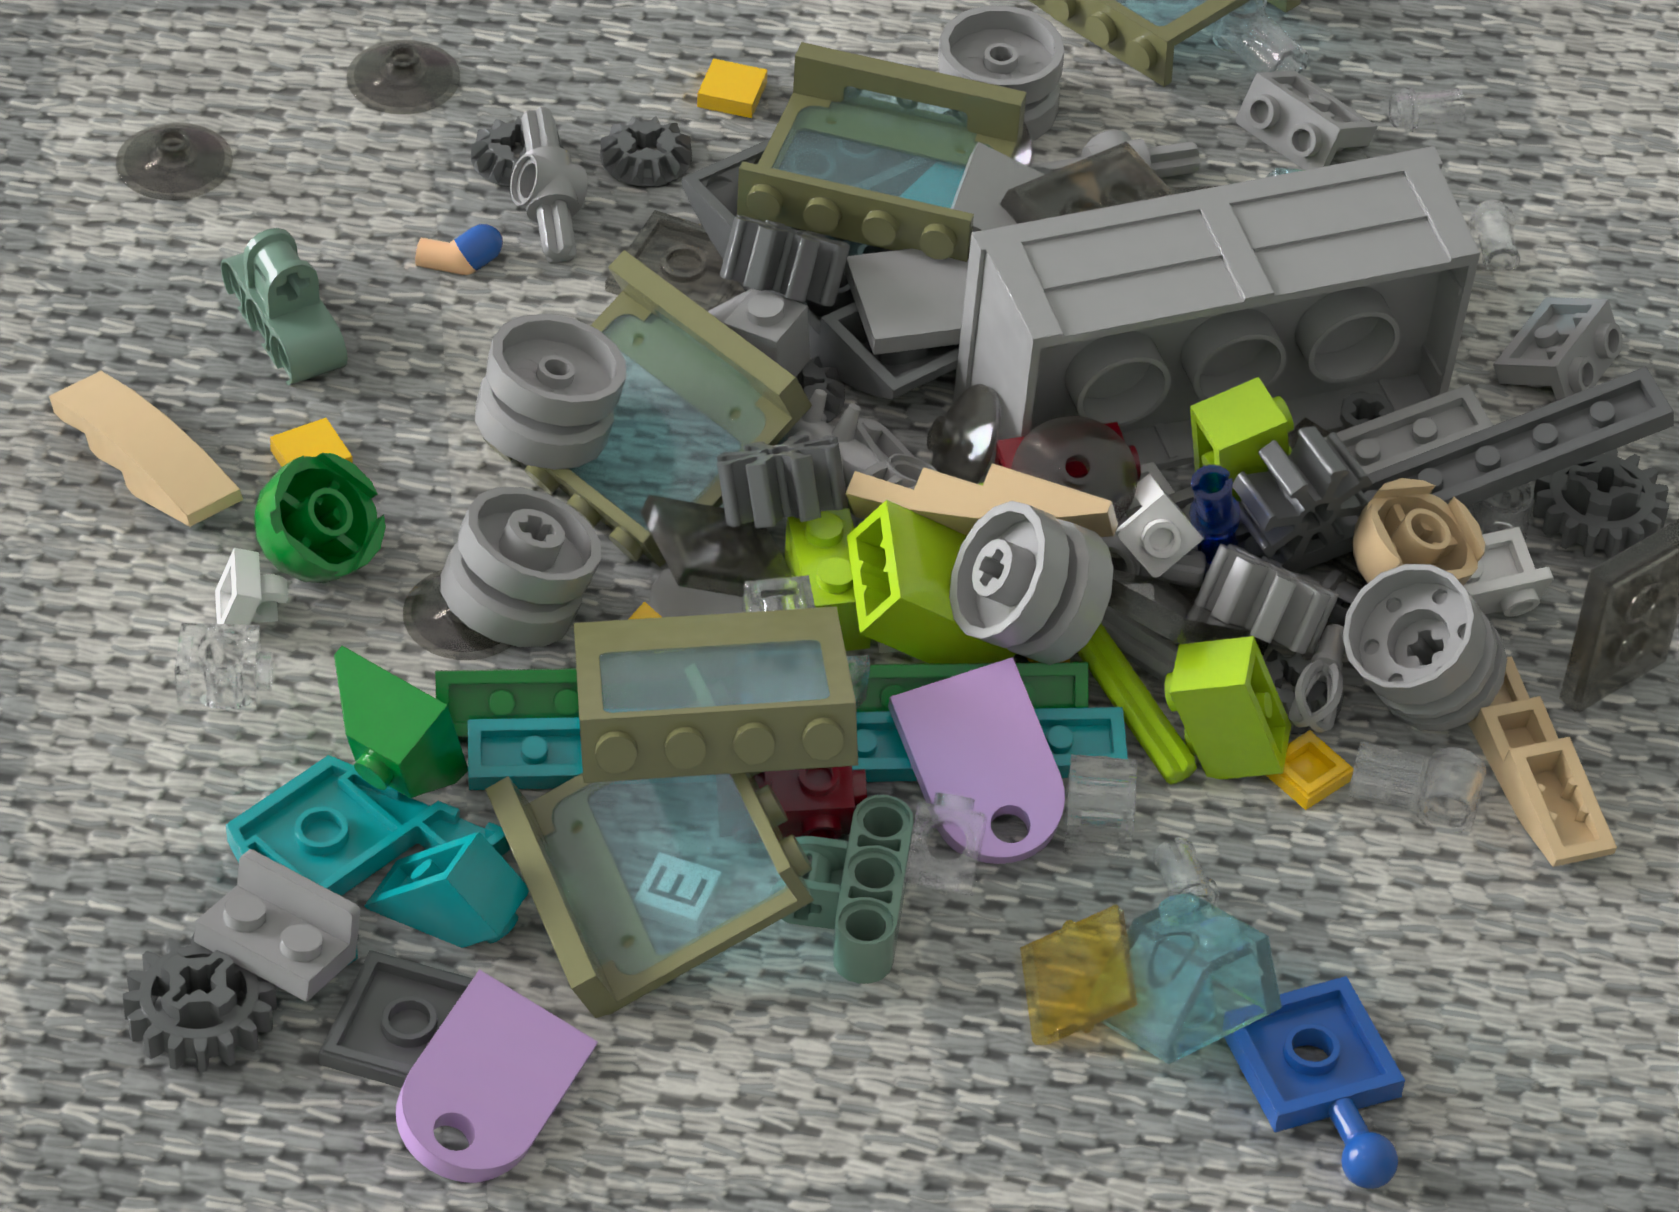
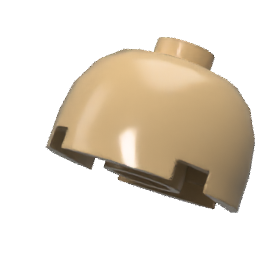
(1415, 527)

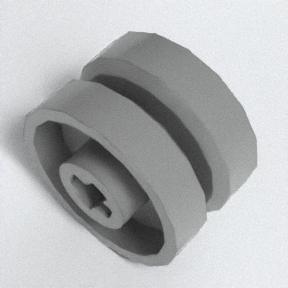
(1011, 51)
(550, 391)
(520, 566)
(1031, 583)

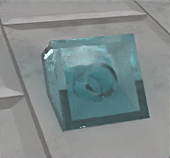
(1194, 977)

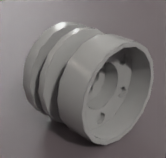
(1424, 647)

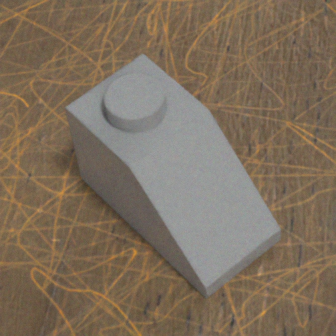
(770, 324)

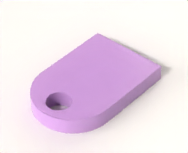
(986, 744)
(493, 1076)

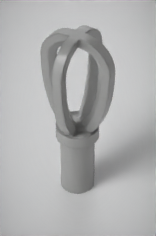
(1327, 668)

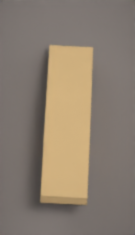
(148, 447)
(962, 503)
(1541, 775)

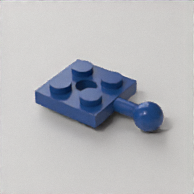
(1304, 1091)

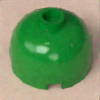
(318, 519)

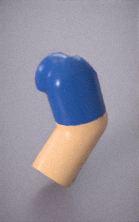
(462, 255)

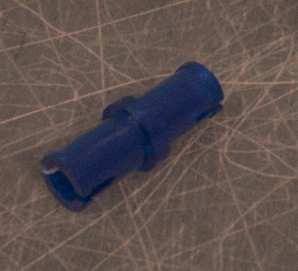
(1214, 509)

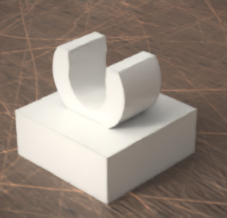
(245, 594)

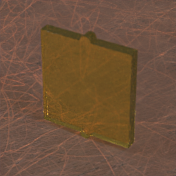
(1078, 976)

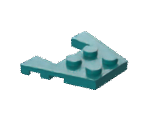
(343, 828)

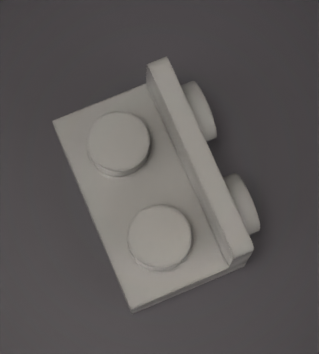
(1301, 119)
(1562, 346)
(282, 927)

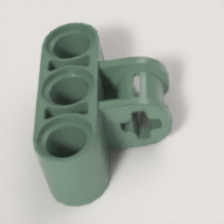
(284, 304)
(860, 887)

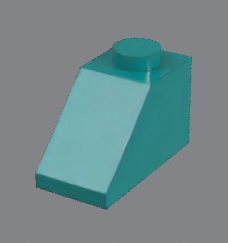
(453, 892)

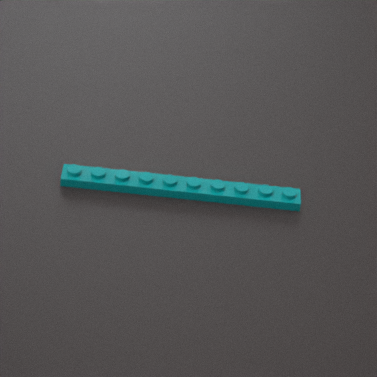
(548, 750)

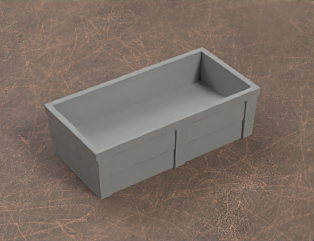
(1167, 300)

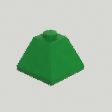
(396, 729)

